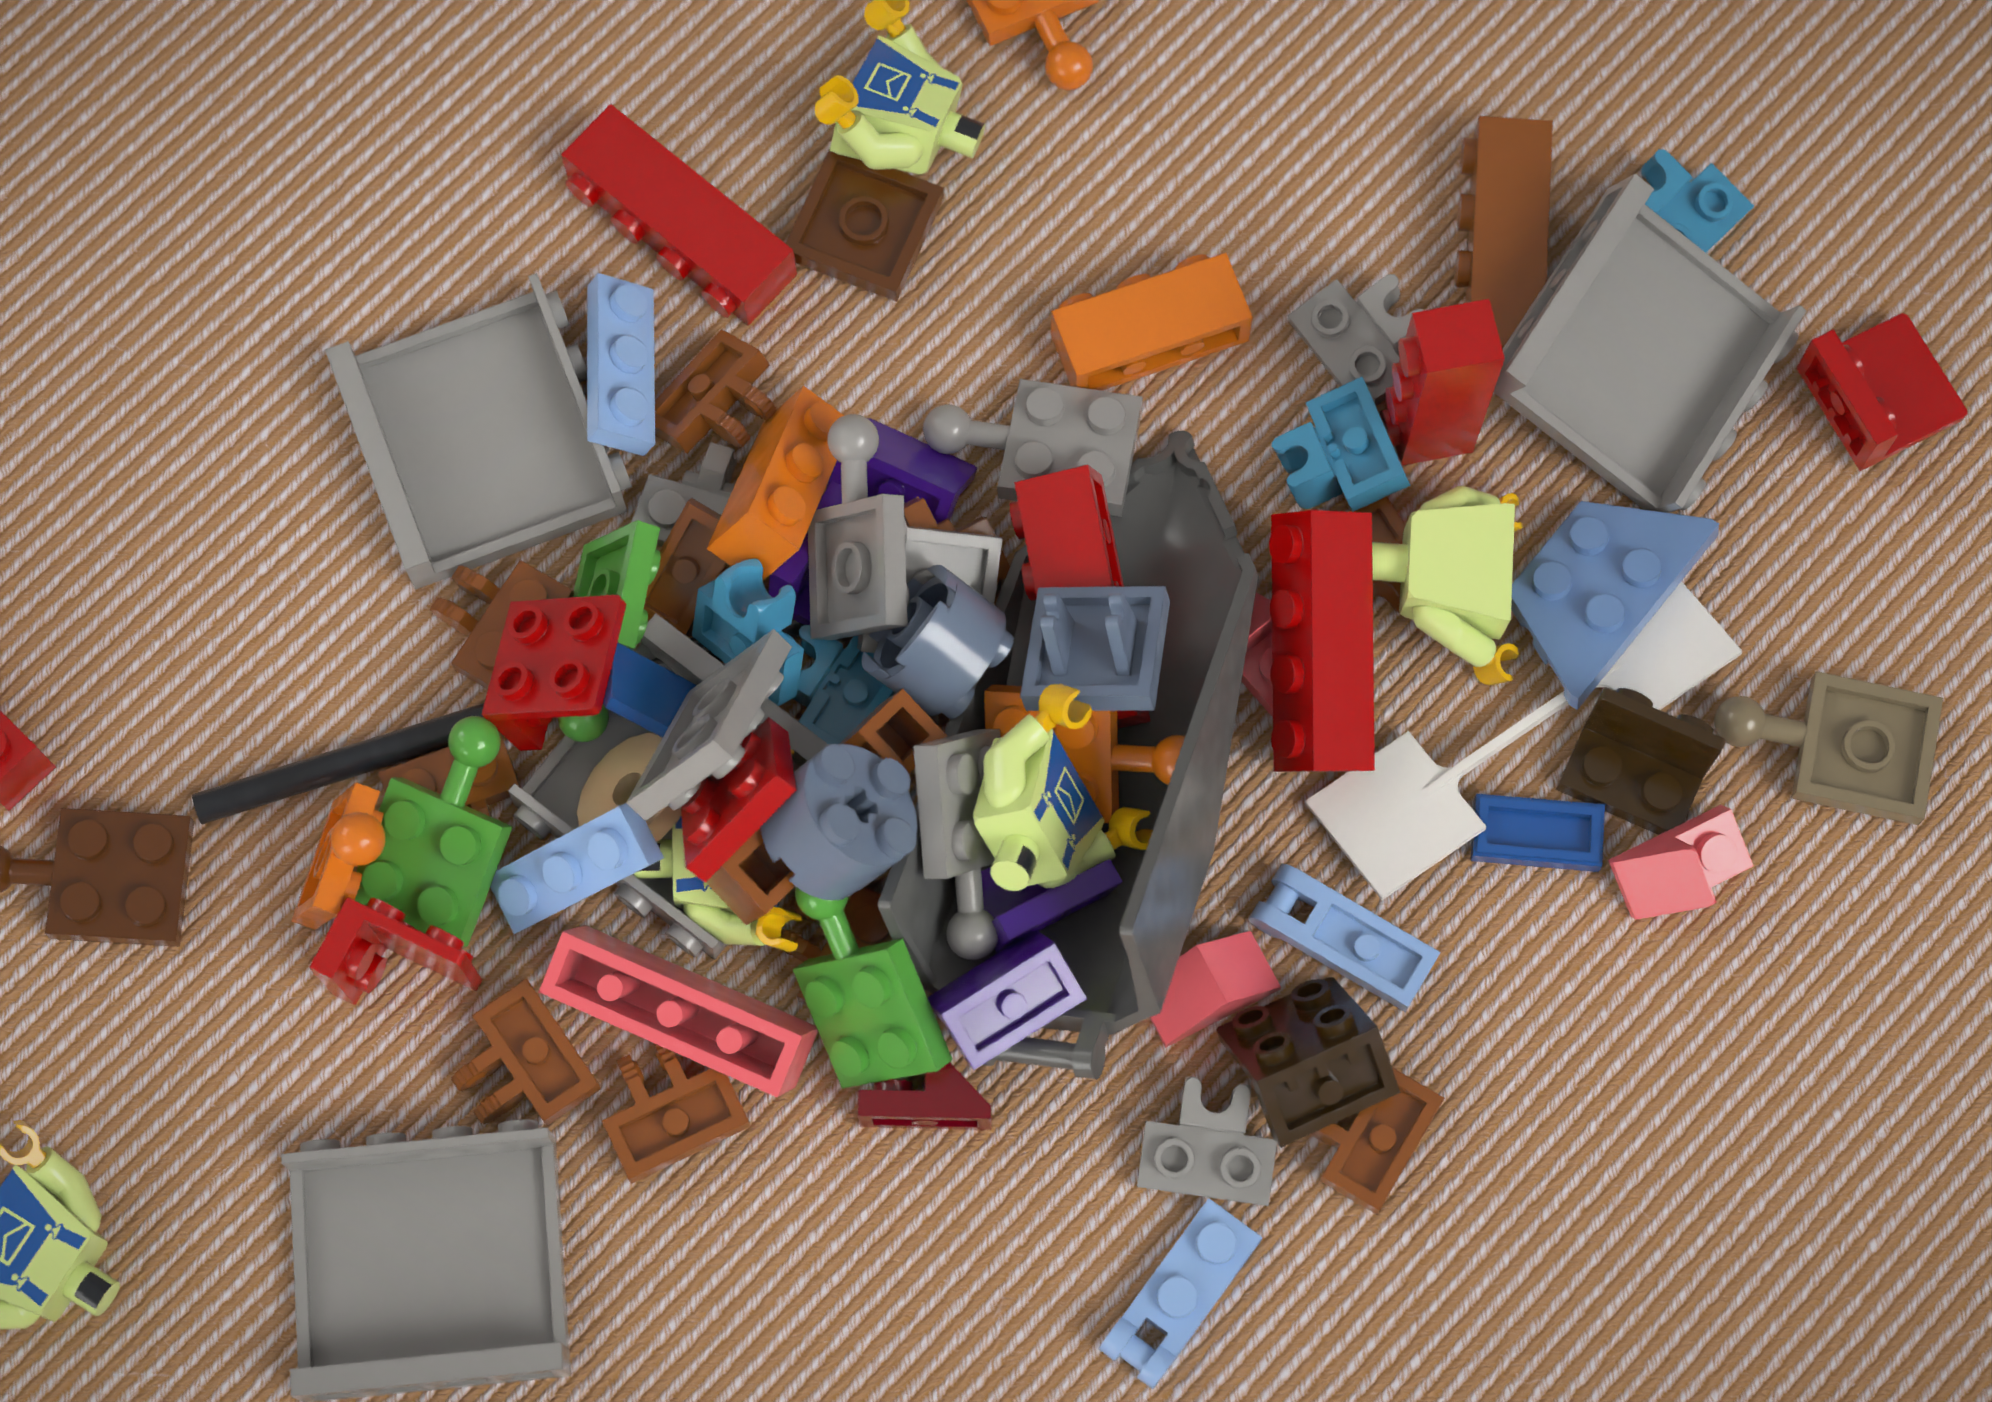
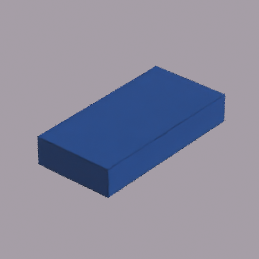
(1539, 833)

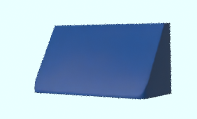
(644, 691)

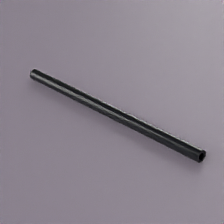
(345, 762)

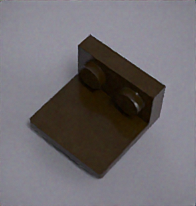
(1640, 760)
(1310, 1058)

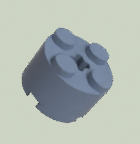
(945, 646)
(843, 821)

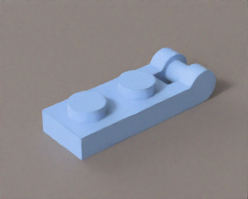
(1346, 937)
(1182, 1291)

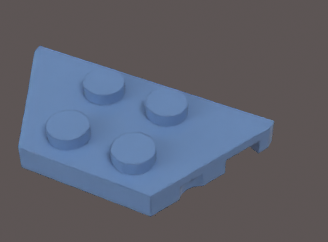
(1602, 586)

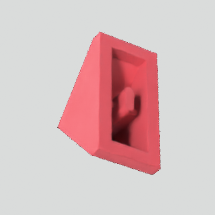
(1213, 984)

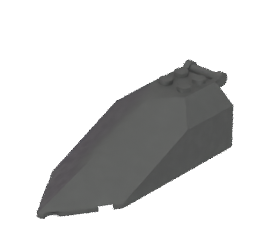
(1129, 942)

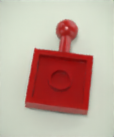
(735, 806)

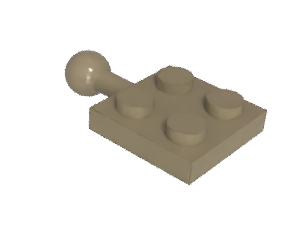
(1858, 744)

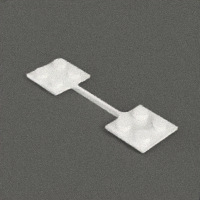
(1410, 808)

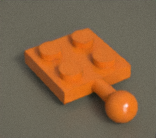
(1067, 62)
(1090, 748)
(348, 840)

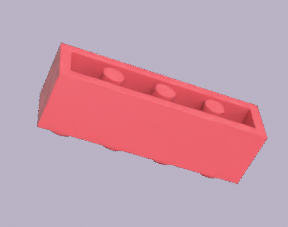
(679, 1010)

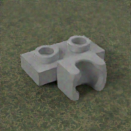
(1354, 336)
(1208, 1151)

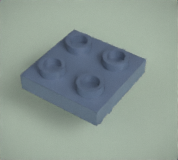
(1099, 643)

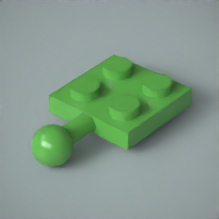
(622, 566)
(437, 848)
(868, 1003)

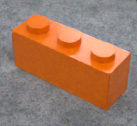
(1151, 323)
(778, 485)

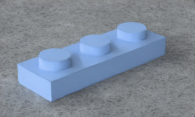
(620, 365)
(574, 867)

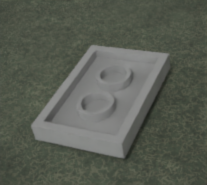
(711, 727)

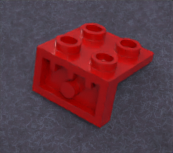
(1880, 389)
(552, 664)
(354, 948)

